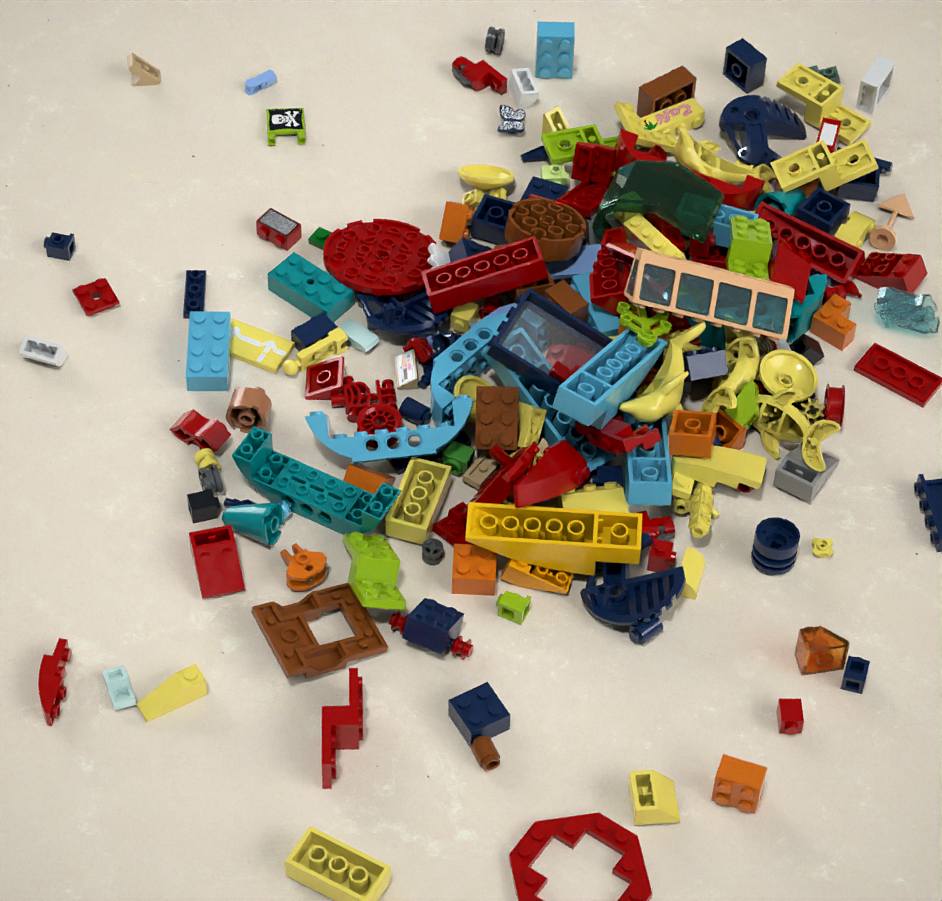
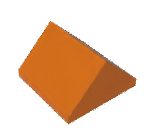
(729, 431)
(366, 477)

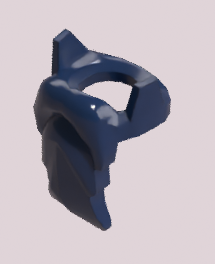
(443, 340)

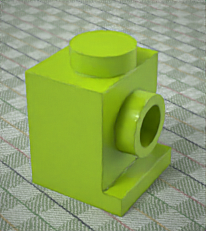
(513, 607)

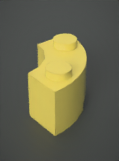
(856, 229)

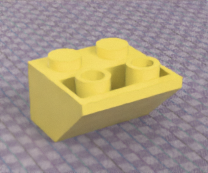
(652, 798)

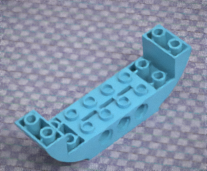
(458, 360)
(357, 447)

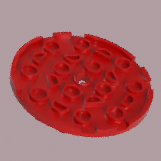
(354, 255)

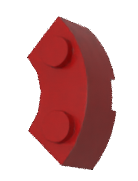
(200, 431)

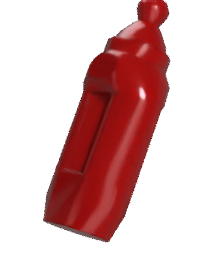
(850, 288)

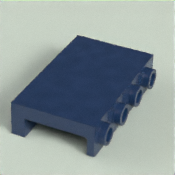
(931, 503)

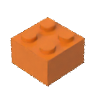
(692, 433)
(473, 570)
(739, 784)

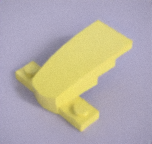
(724, 466)

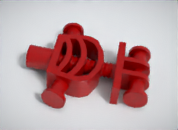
(353, 394)

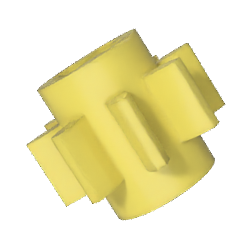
(817, 411)

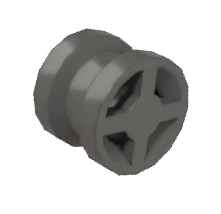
(428, 547)

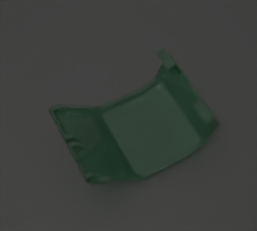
(661, 190)

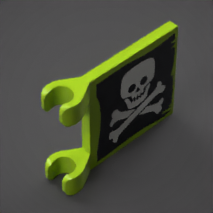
(285, 122)

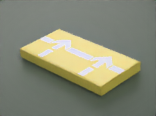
(258, 346)

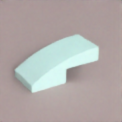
(360, 336)
(119, 687)

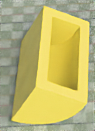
(694, 566)

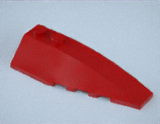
(827, 253)
(608, 275)
(553, 475)

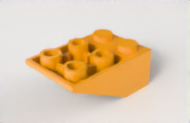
(535, 577)

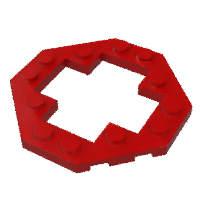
(570, 831)

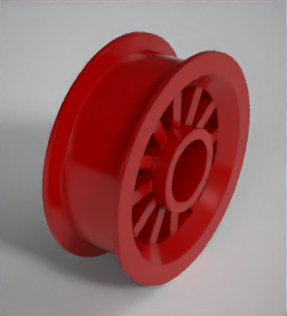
(834, 404)
(379, 417)

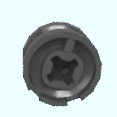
(494, 40)
(210, 479)

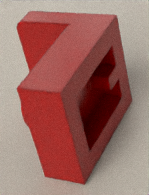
(421, 347)

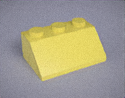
(600, 498)

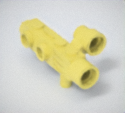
(700, 509)

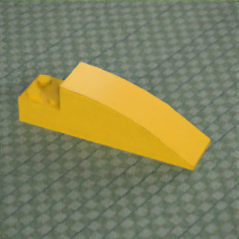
(556, 536)

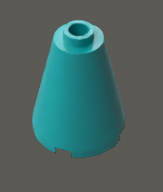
(786, 202)
(256, 521)

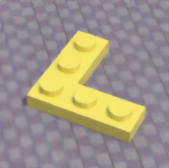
(647, 138)

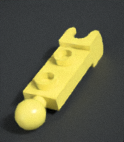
(317, 352)

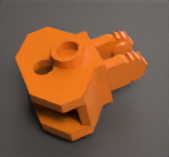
(302, 567)

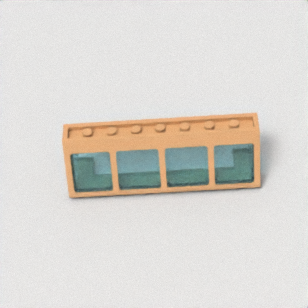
(710, 294)

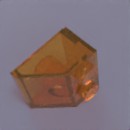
(820, 651)

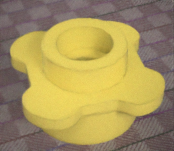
(822, 552)

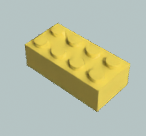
(419, 502)
(336, 868)

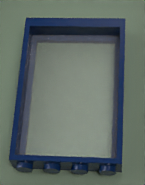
(539, 336)

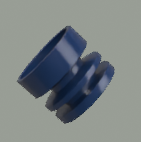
(775, 546)

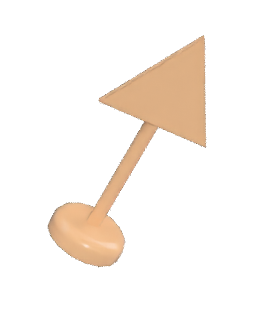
(882, 236)

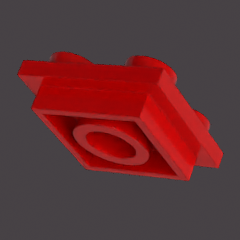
(97, 289)

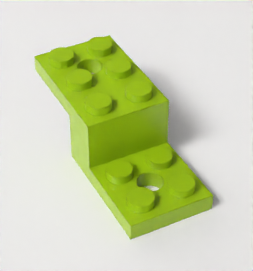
(588, 134)
(749, 246)
(374, 571)

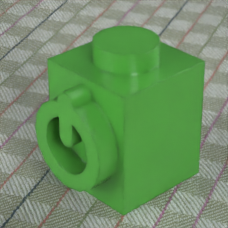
(459, 457)

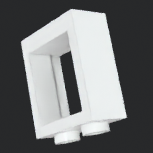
(876, 84)

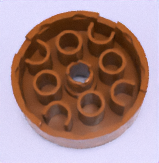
(556, 227)

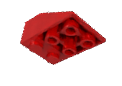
(893, 270)
(216, 561)

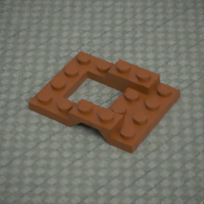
(296, 645)

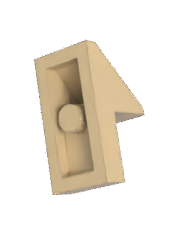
(142, 71)

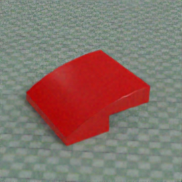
(593, 163)
(453, 526)

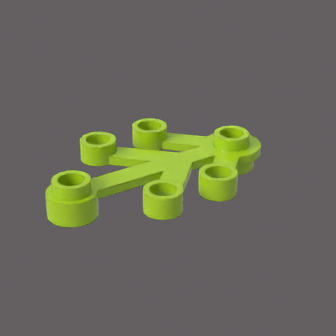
(645, 335)

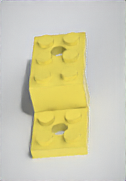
(823, 100)
(831, 168)

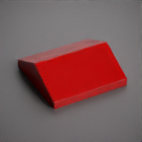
(324, 379)

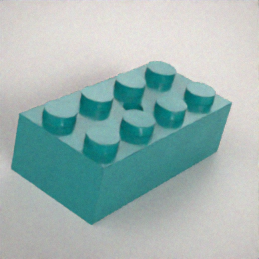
(309, 288)

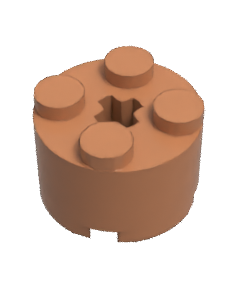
(248, 408)

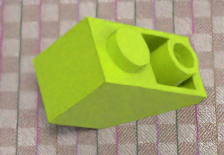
(747, 405)

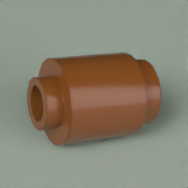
(485, 753)

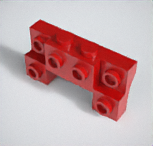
(618, 436)

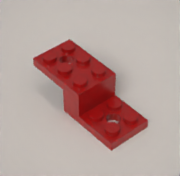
(342, 728)

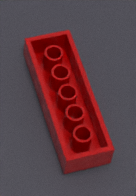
(484, 274)

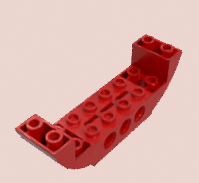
(737, 197)

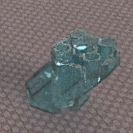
(907, 310)

